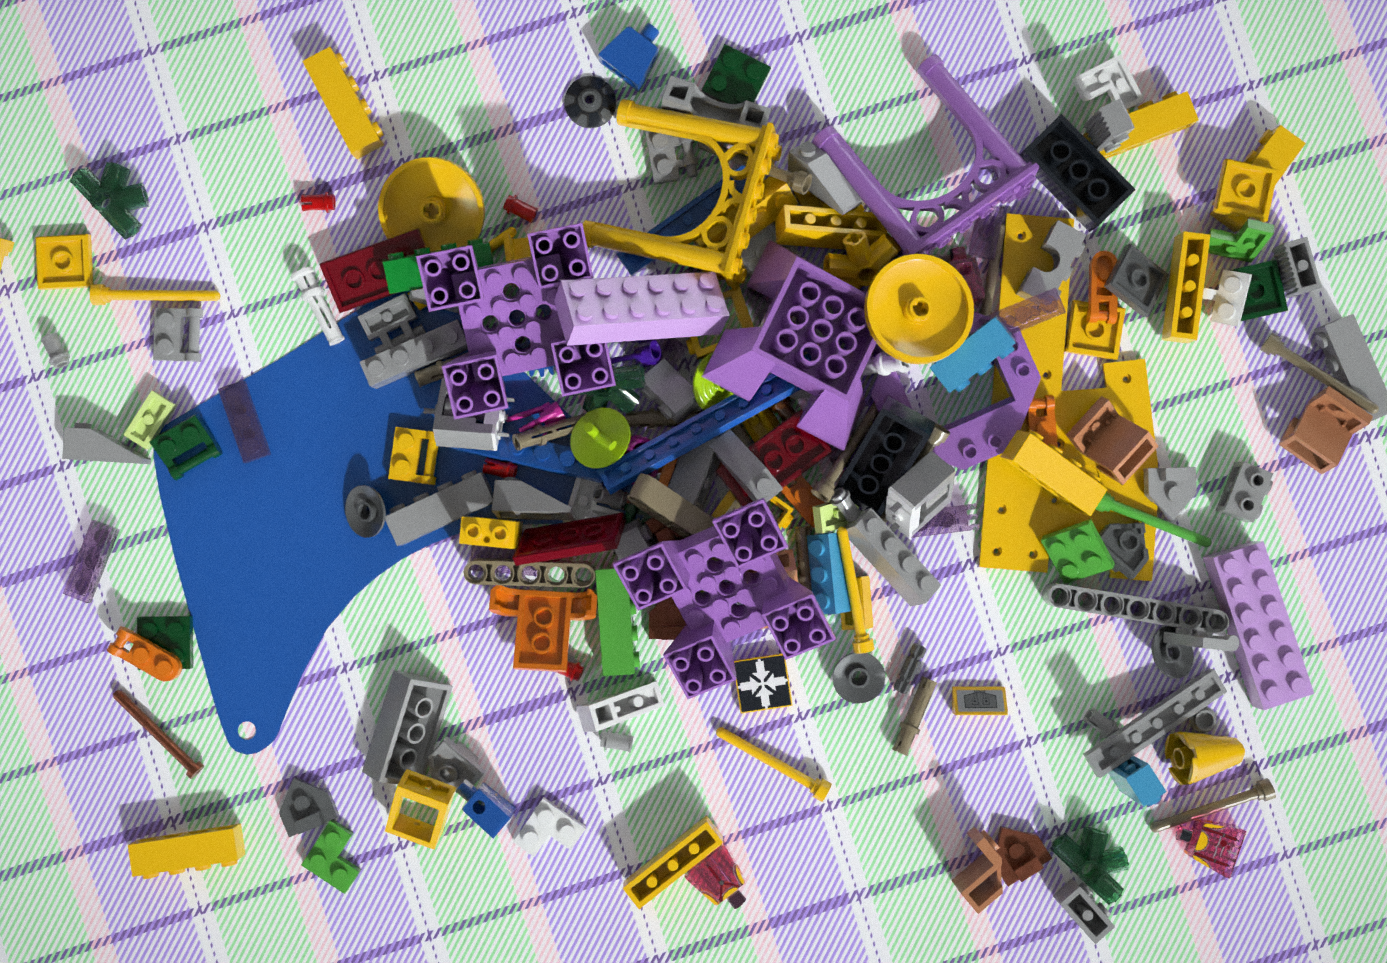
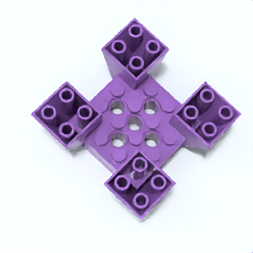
(777, 345)
(476, 377)
(680, 568)

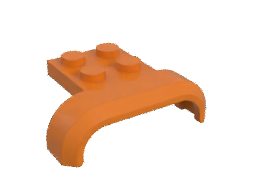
(542, 623)

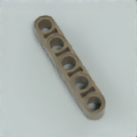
(668, 507)
(518, 578)

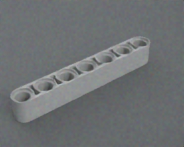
(1147, 608)

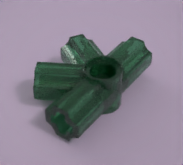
(113, 187)
(621, 394)
(1102, 861)

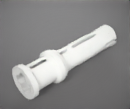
(309, 295)
(885, 364)

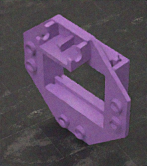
(986, 430)

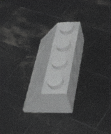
(406, 727)

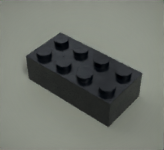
(1077, 173)
(885, 454)

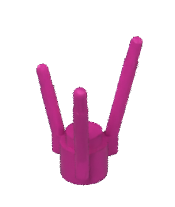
(549, 414)

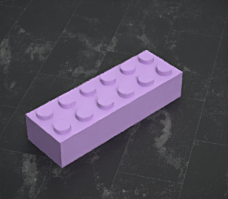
(640, 307)
(1259, 619)

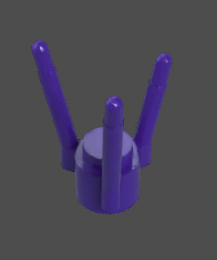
(646, 352)

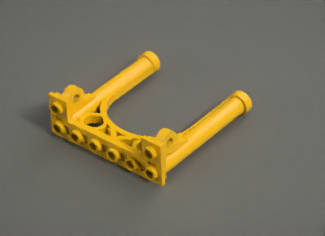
(762, 150)

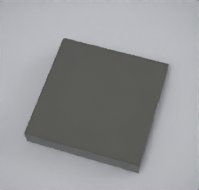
(1136, 280)

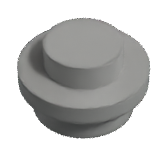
(1203, 720)

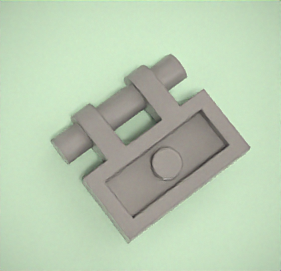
(663, 157)
(388, 317)

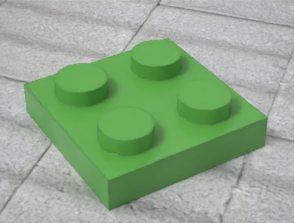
(1077, 551)

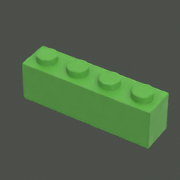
(616, 625)

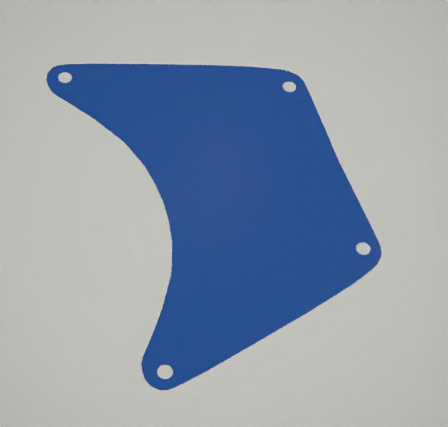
(270, 538)

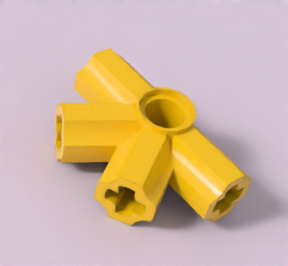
(862, 260)

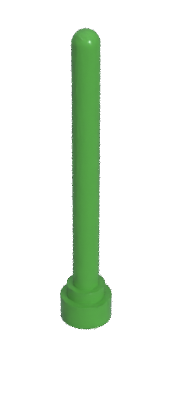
(1108, 503)

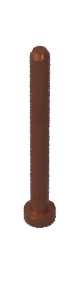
(191, 767)

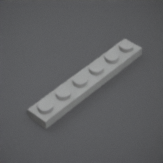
(1155, 723)

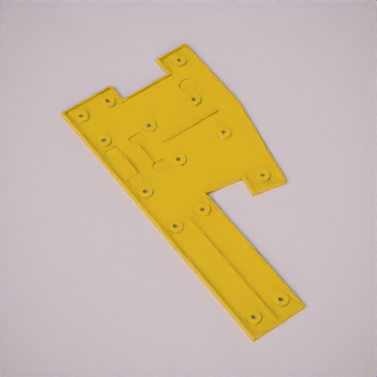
(1025, 504)

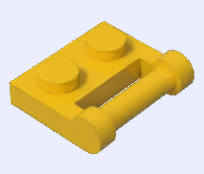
(407, 453)

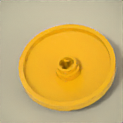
(432, 197)
(919, 309)

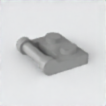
(170, 334)
(1202, 639)

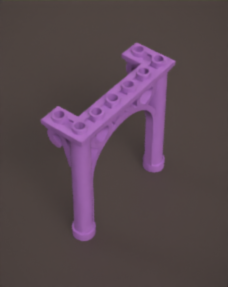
(1010, 168)

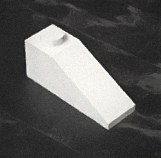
(619, 707)

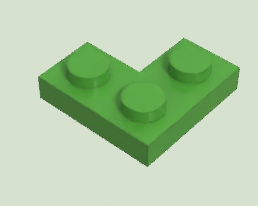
(1244, 244)
(325, 857)

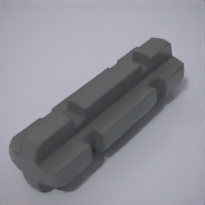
(909, 668)

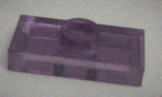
(986, 235)

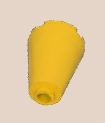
(1200, 755)

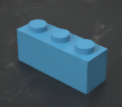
(974, 355)
(827, 573)
(1138, 781)

